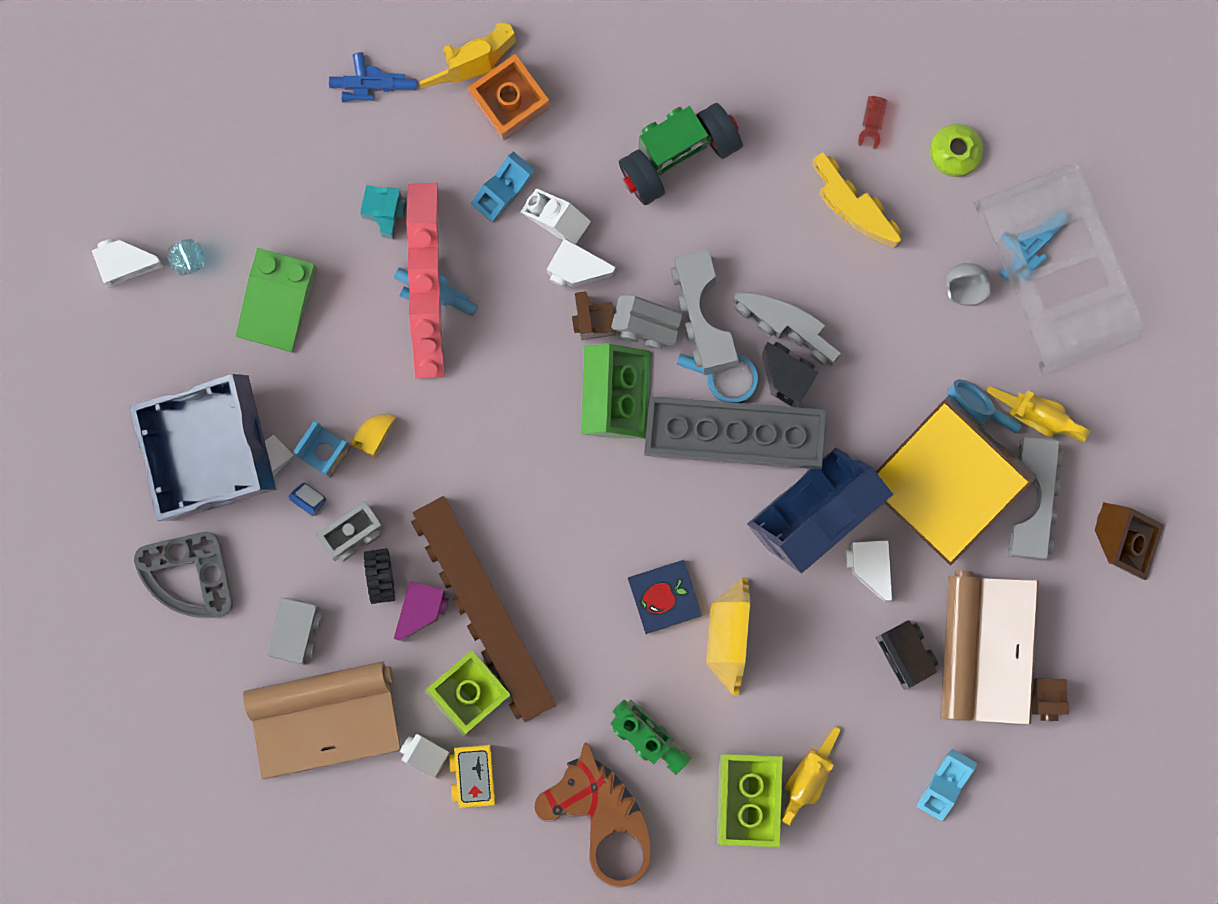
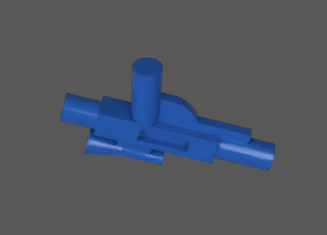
(368, 79)

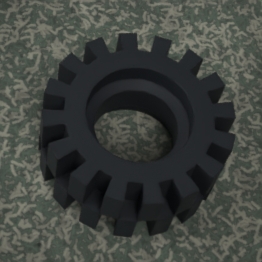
(379, 576)

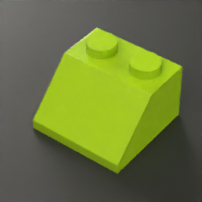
(467, 693)

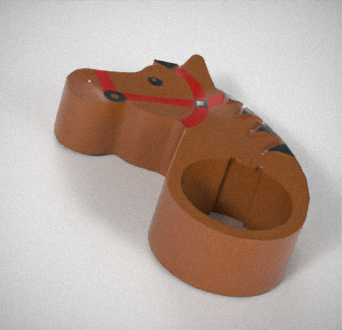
(597, 793)

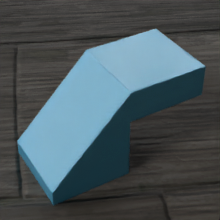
(946, 784)

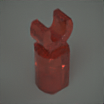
(873, 119)

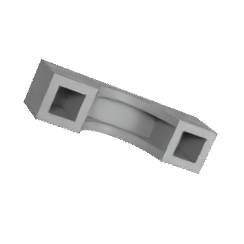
(714, 347)
(1033, 537)

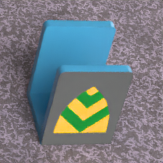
(312, 439)

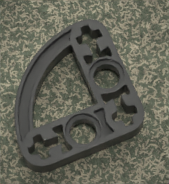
(202, 561)

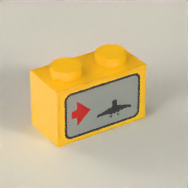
(473, 776)

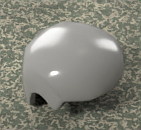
(968, 284)

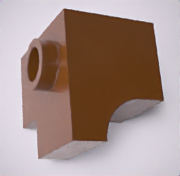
(592, 318)
(1050, 698)

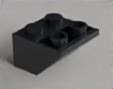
(787, 376)

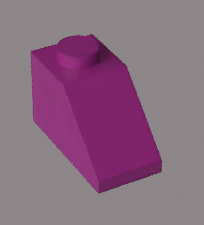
(420, 609)

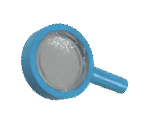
(731, 384)

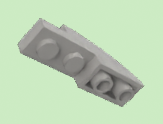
(776, 316)

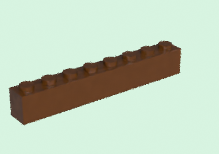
(484, 609)

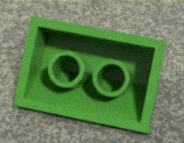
(615, 391)

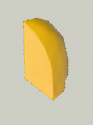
(373, 433)

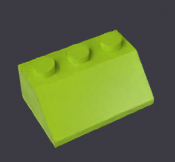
(749, 800)

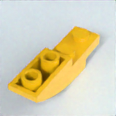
(861, 213)

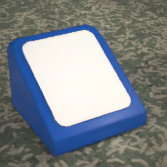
(307, 499)

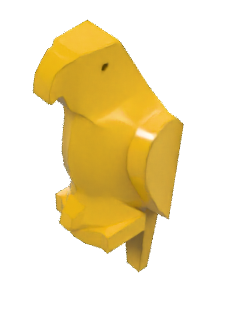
(473, 57)
(1041, 414)
(809, 778)

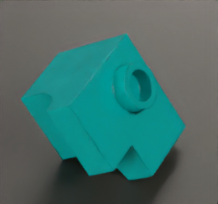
(384, 208)

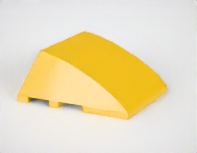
(729, 635)

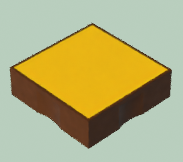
(952, 480)

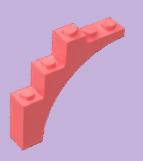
(424, 280)

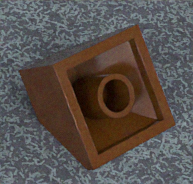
(1128, 538)

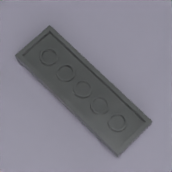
(735, 432)

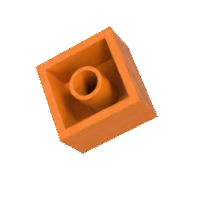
(509, 97)

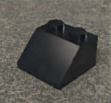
(907, 654)

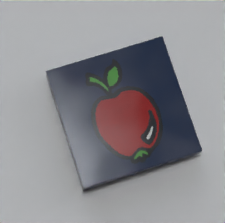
(664, 596)

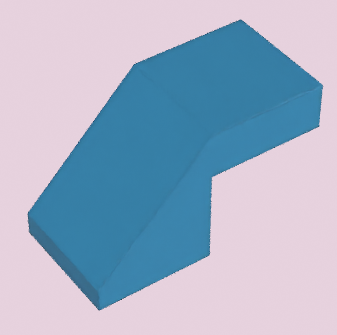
(503, 187)

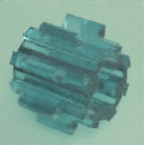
(186, 257)

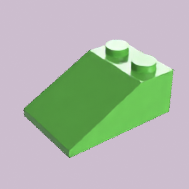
(275, 299)

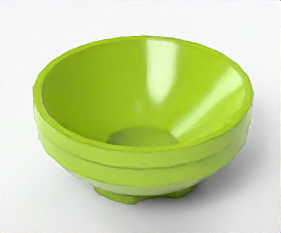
(946, 160)

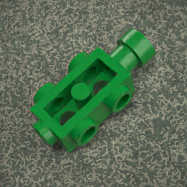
(642, 736)

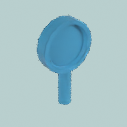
(980, 405)

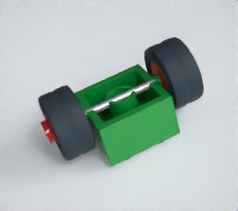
(673, 142)

